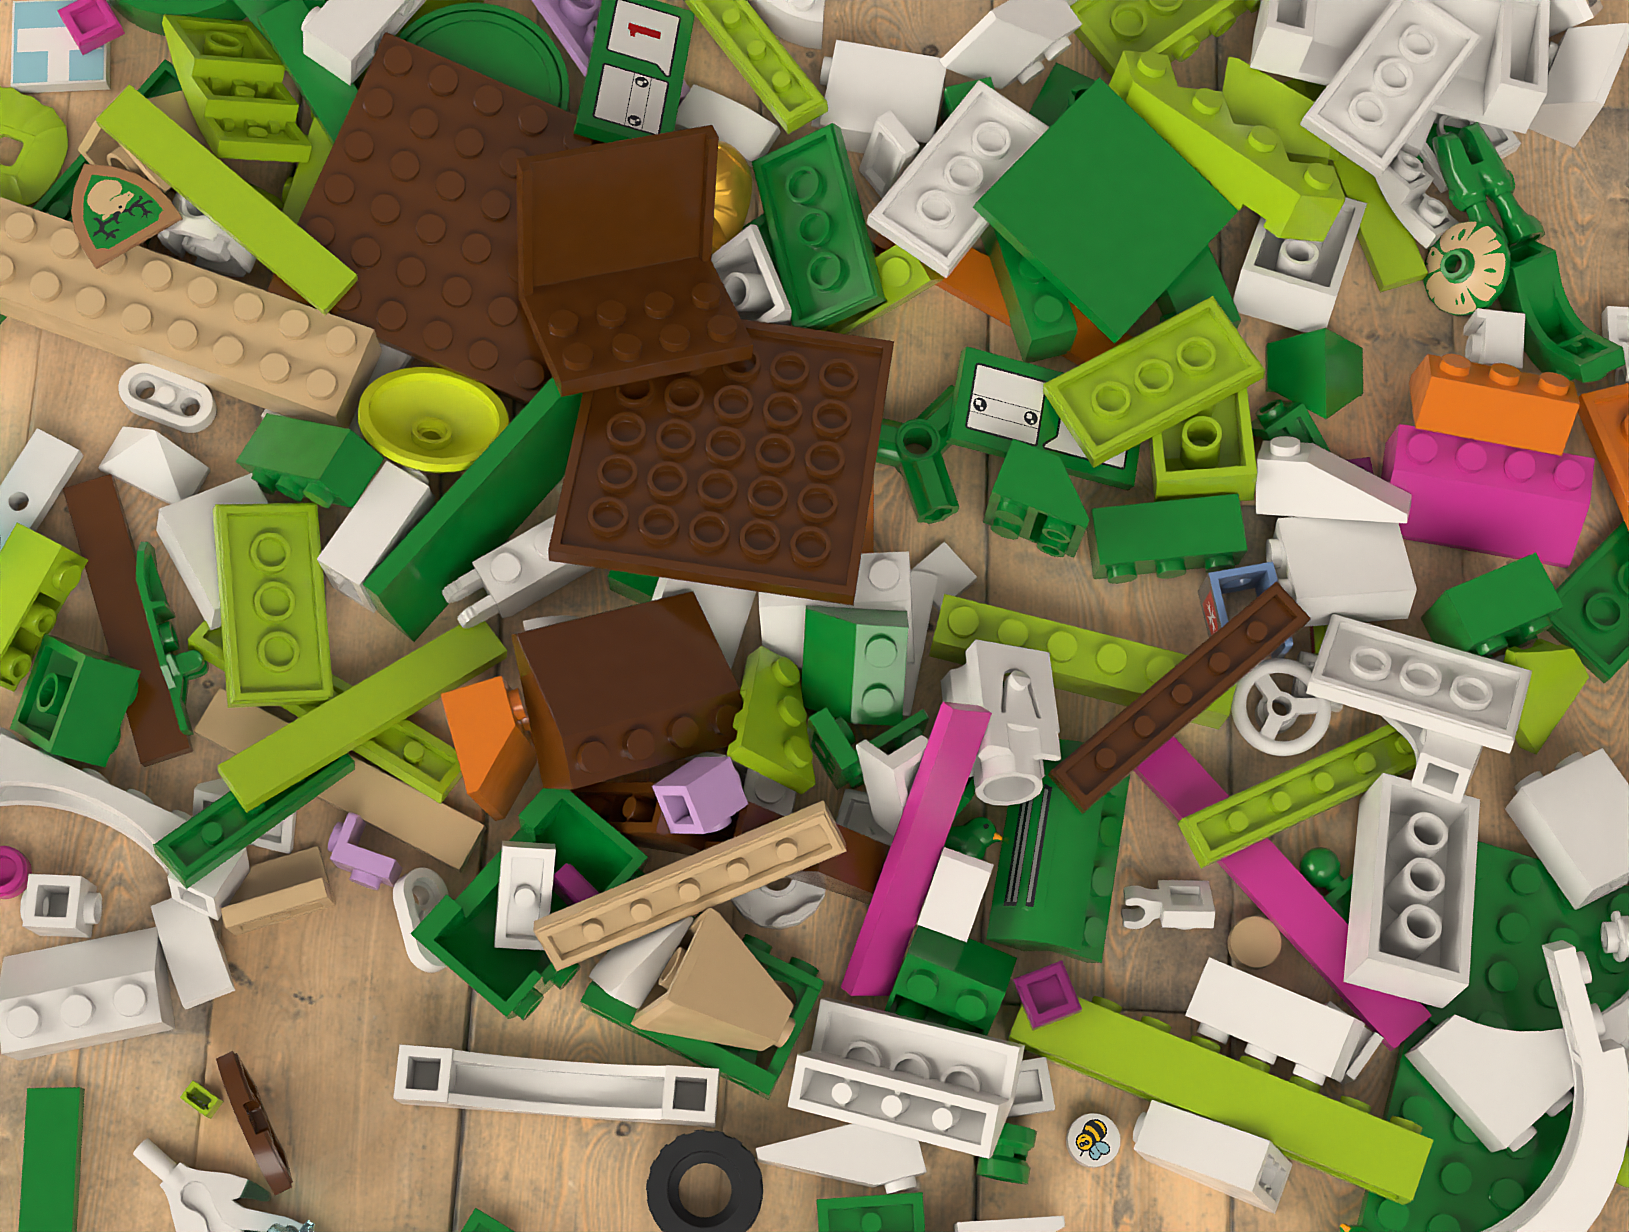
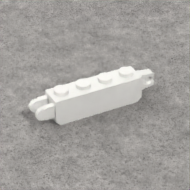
(513, 577)

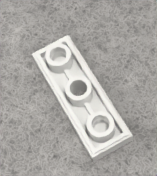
(35, 478)

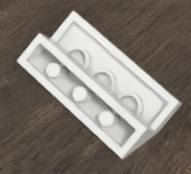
(907, 1077)

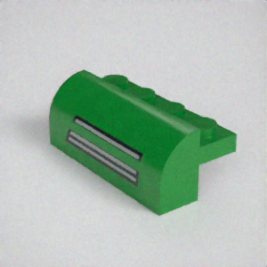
(1058, 871)

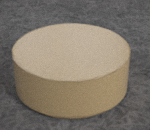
(1254, 943)

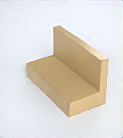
(279, 892)

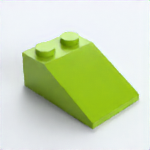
(1206, 454)

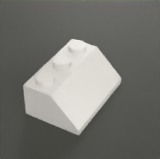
(881, 585)
(84, 994)

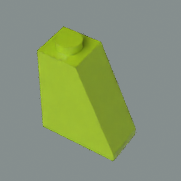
(1264, 101)

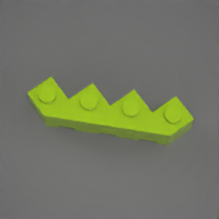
(1239, 160)

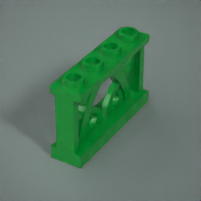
(733, 1062)

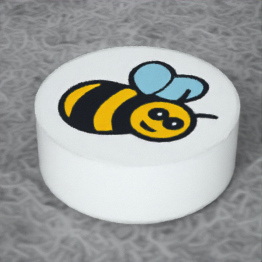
(1093, 1140)

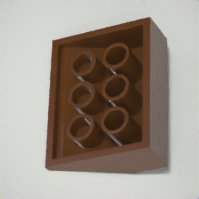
(625, 691)

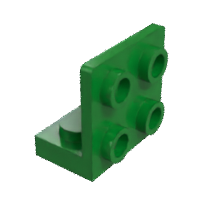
(832, 742)

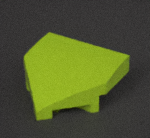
(1552, 688)

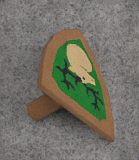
(117, 212)

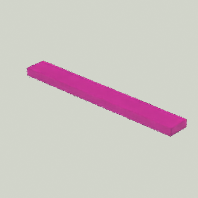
(1282, 896)

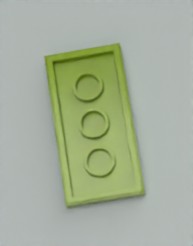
(1153, 381)
(272, 604)

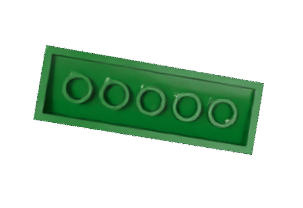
(476, 512)

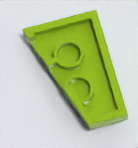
(773, 722)

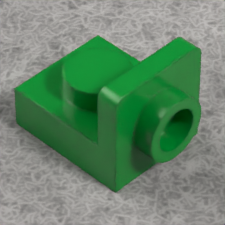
(1286, 419)

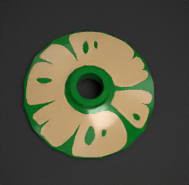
(1482, 270)

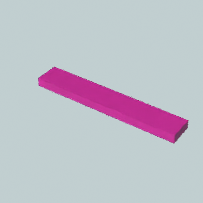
(916, 849)

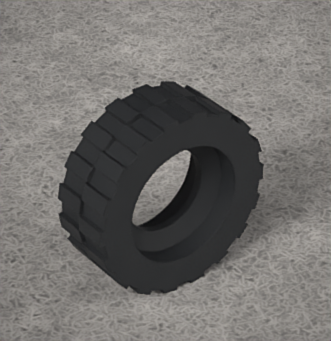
(697, 1149)

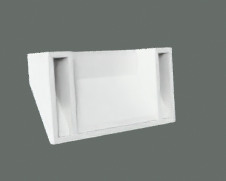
(1495, 86)

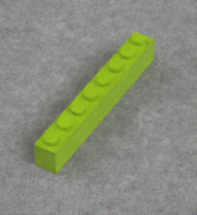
(1240, 1094)

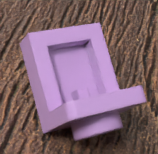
(366, 867)

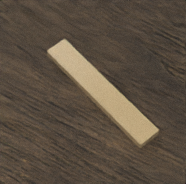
(365, 791)
(690, 886)

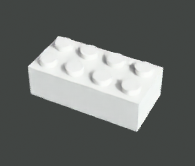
(1412, 893)

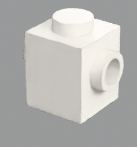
(60, 905)

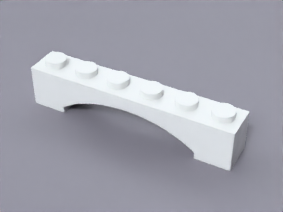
(47, 781)
(557, 1087)

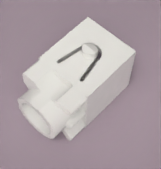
(1021, 723)

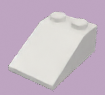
(1297, 279)

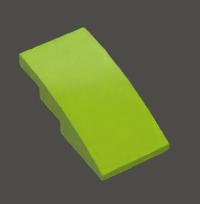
(235, 89)

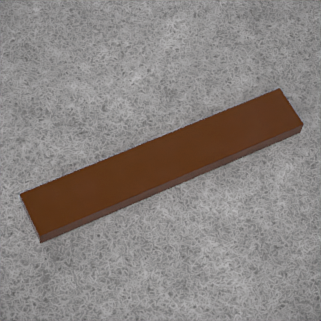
(111, 572)
(1179, 697)

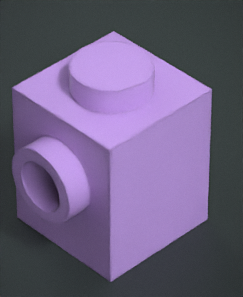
(701, 795)

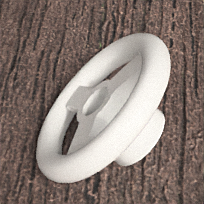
(1271, 722)

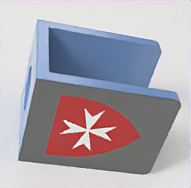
(1237, 579)

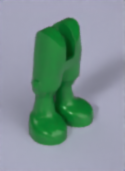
(1476, 171)

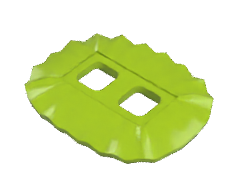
(43, 147)

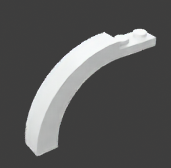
(1600, 1115)

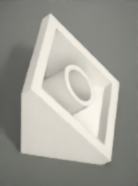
(752, 279)

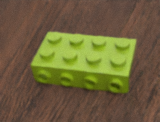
(1153, 25)

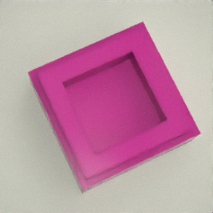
(90, 23)

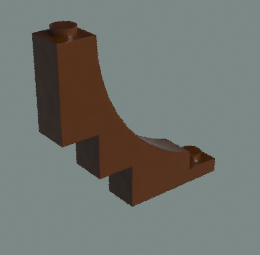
(639, 818)

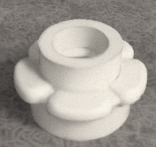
(1616, 936)

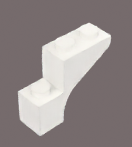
(1442, 761)

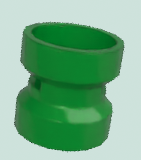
(1009, 1156)

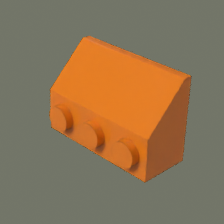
(1493, 403)
(491, 742)

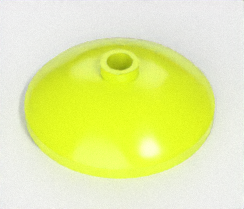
(430, 418)

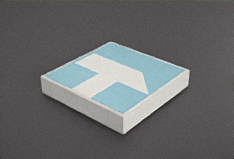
(47, 56)

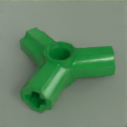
(925, 473)

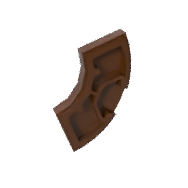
(255, 1122)

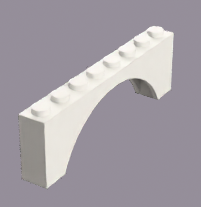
(1505, 1077)

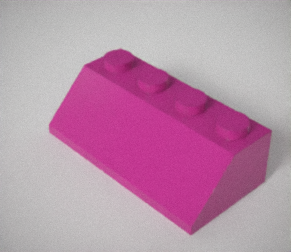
(1489, 495)

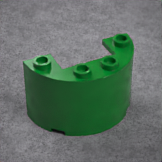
(464, 928)

